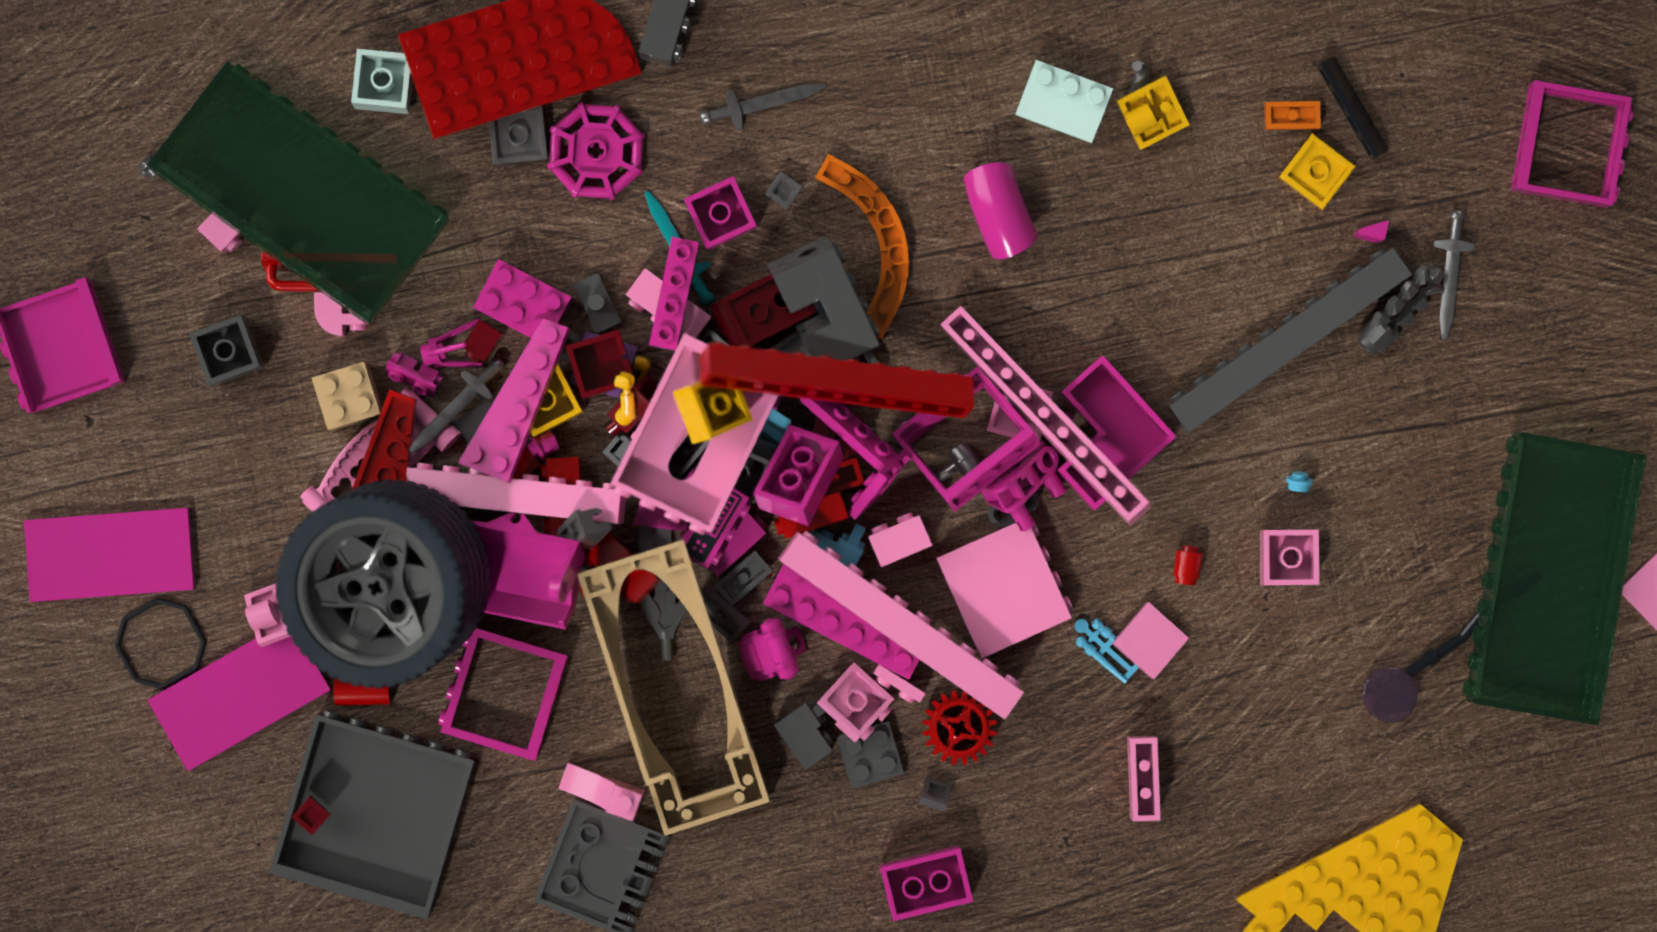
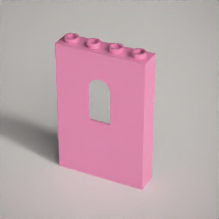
(646, 461)

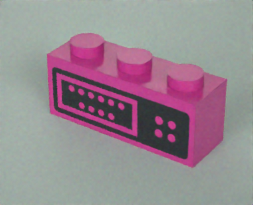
(706, 548)

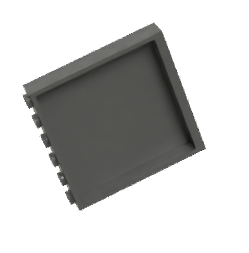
(389, 816)

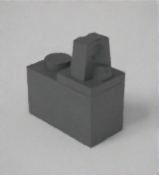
(802, 734)

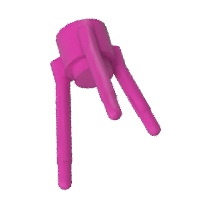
(434, 351)

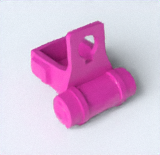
(768, 651)

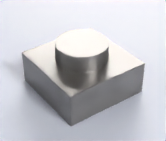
(783, 190)

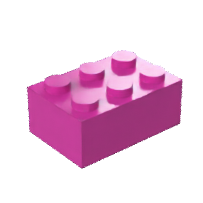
(520, 299)
(798, 475)
(926, 883)

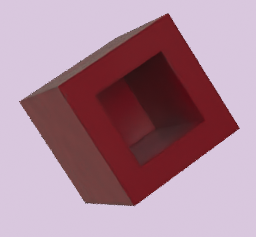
(482, 342)

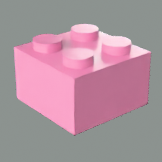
(899, 540)
(1289, 557)

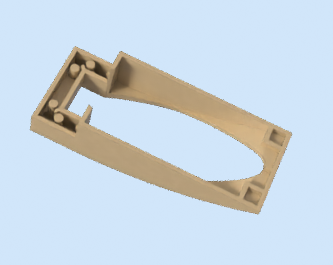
(602, 594)

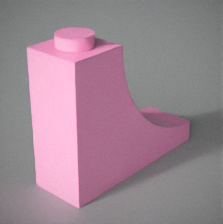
(610, 794)

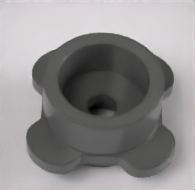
(145, 169)

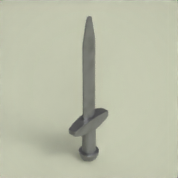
(737, 109)
(1454, 248)
(475, 387)

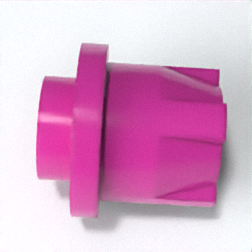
(542, 445)

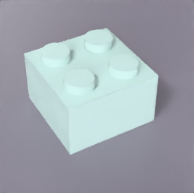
(381, 82)

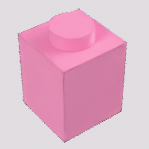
(220, 234)

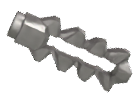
(1376, 333)

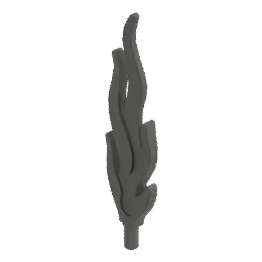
(662, 609)

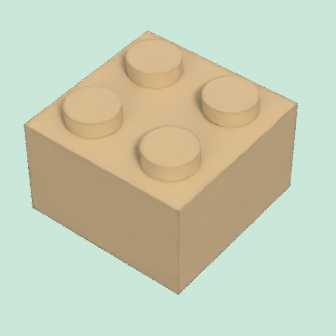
(347, 396)

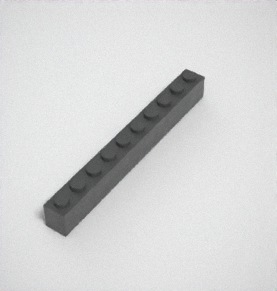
(1289, 340)

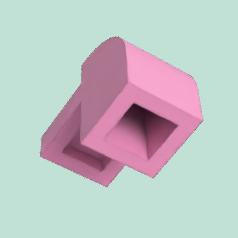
(334, 317)

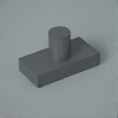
(597, 303)

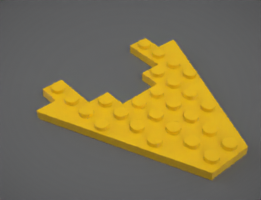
(1376, 881)

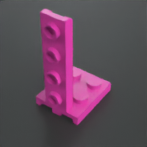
(868, 445)

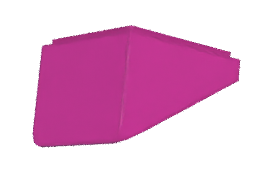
(1373, 233)

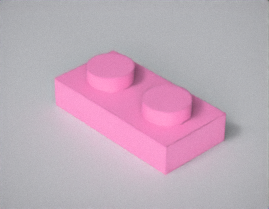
(907, 690)

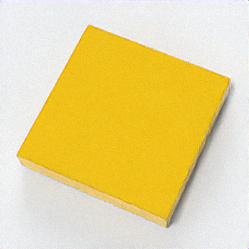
(1317, 171)

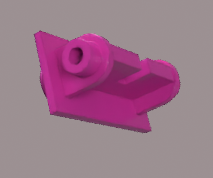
(401, 369)

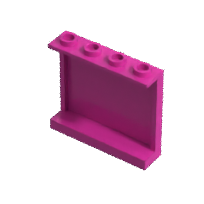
(58, 347)

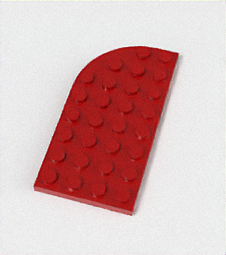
(514, 60)

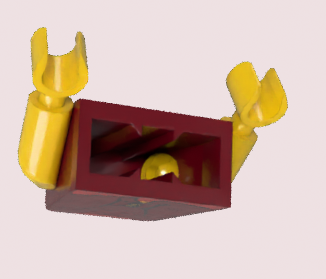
(633, 399)

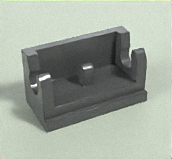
(584, 529)

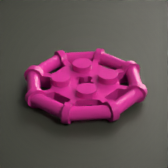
(605, 163)

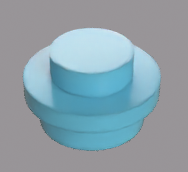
(1299, 481)

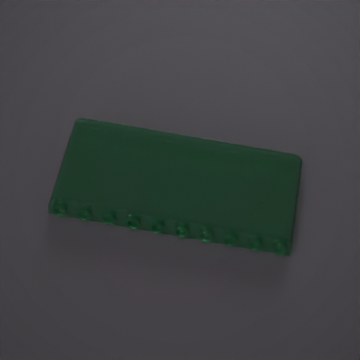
(299, 192)
(1554, 577)

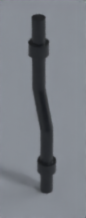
(1432, 657)

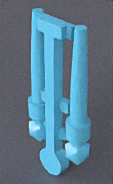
(1082, 627)

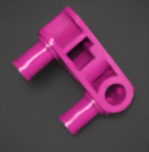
(1034, 469)

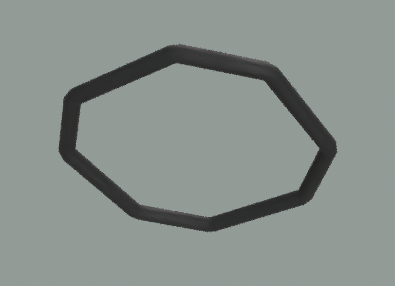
(192, 621)

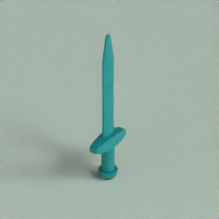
(668, 232)

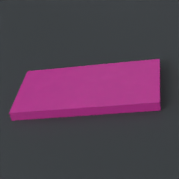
(109, 554)
(236, 698)

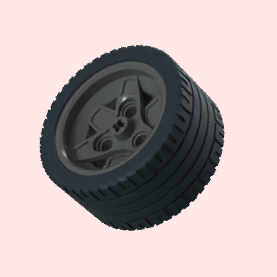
(316, 600)

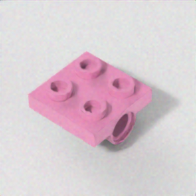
(264, 616)

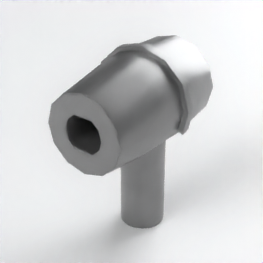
(963, 460)

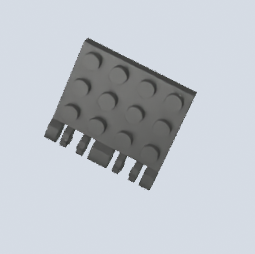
(597, 865)

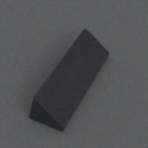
(1352, 108)

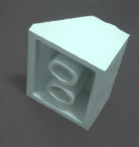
(1064, 101)

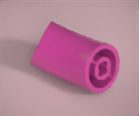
(999, 209)

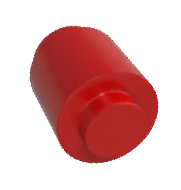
(1187, 565)

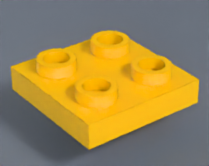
(1152, 112)

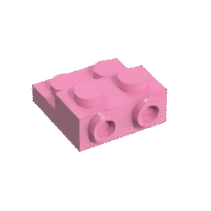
(856, 703)

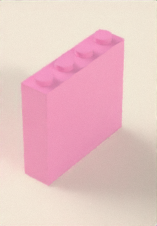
(1004, 588)

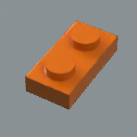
(1292, 115)

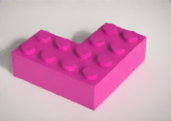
(1123, 424)

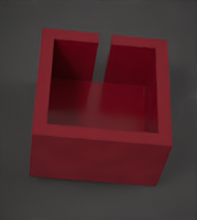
(598, 363)

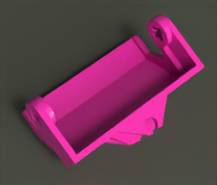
(530, 572)

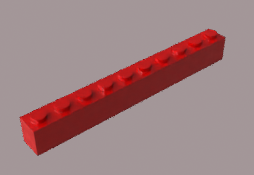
(836, 380)

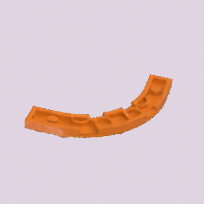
(888, 232)

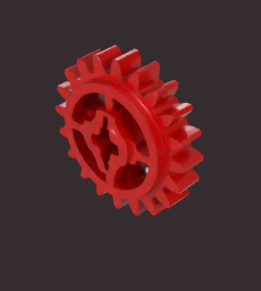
(965, 715)

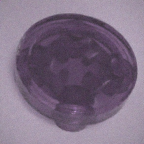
(1389, 694)

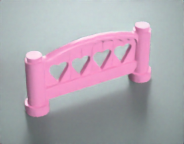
(357, 447)

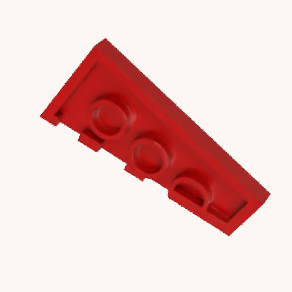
(390, 442)

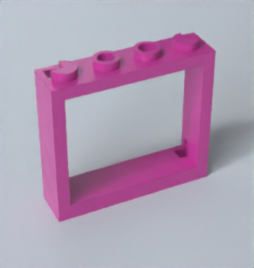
(1618, 141)
(987, 470)
(455, 691)

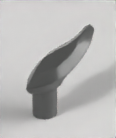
(1141, 76)

